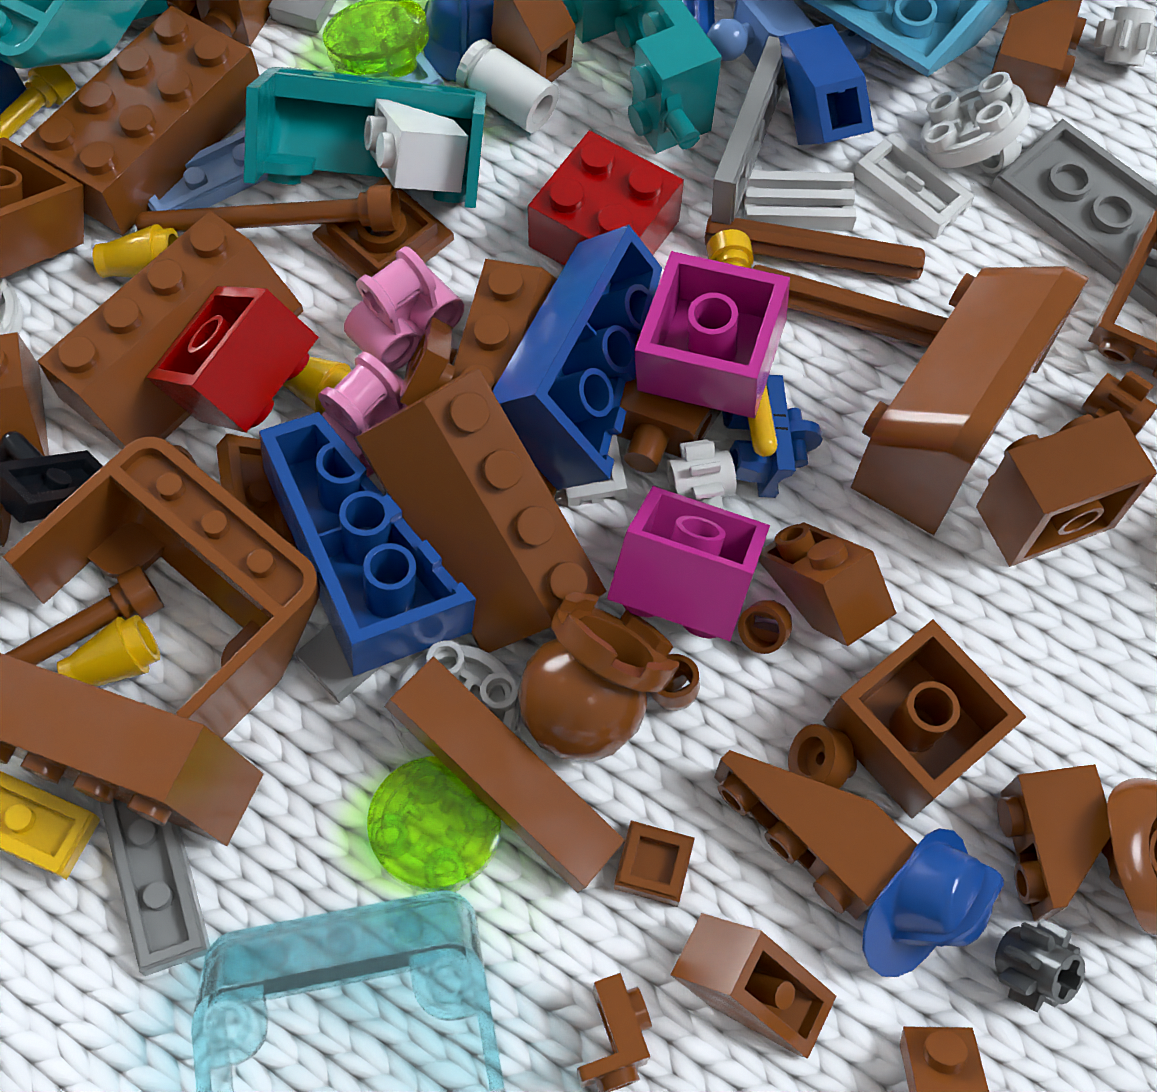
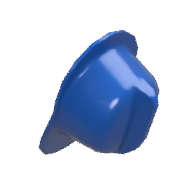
(453, 29)
(930, 902)

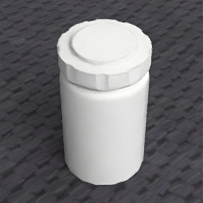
(508, 85)

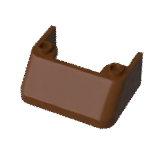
(963, 388)
(164, 506)

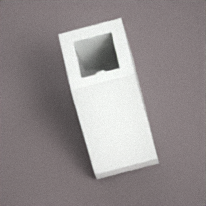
(416, 147)

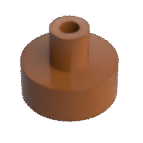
(822, 755)

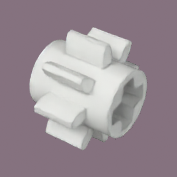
(1128, 36)
(702, 473)

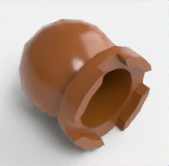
(590, 684)

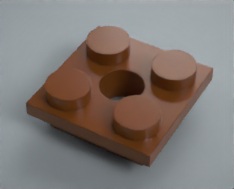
(369, 254)

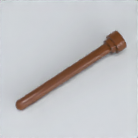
(375, 209)
(127, 598)

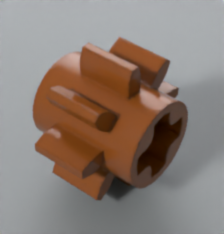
(1123, 395)

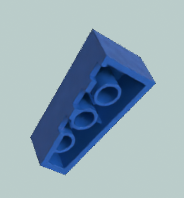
(578, 355)
(374, 572)

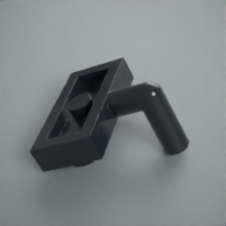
(38, 483)

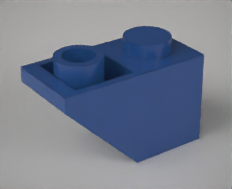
(824, 87)

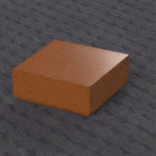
(654, 863)

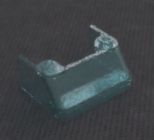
(419, 934)

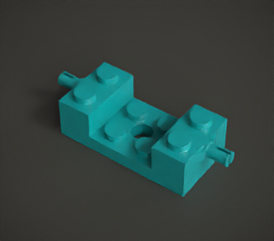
(672, 69)

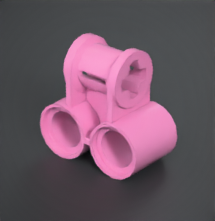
(399, 308)
(362, 401)

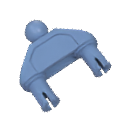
(758, 19)

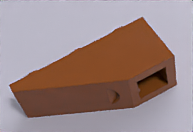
(830, 832)

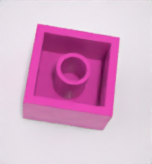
(712, 334)
(687, 563)

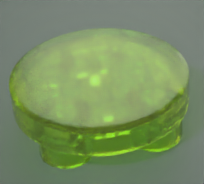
(376, 37)
(431, 828)

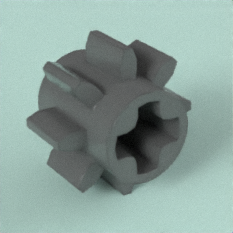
(1039, 965)

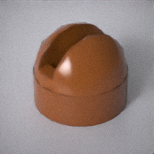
(765, 636)
(685, 696)

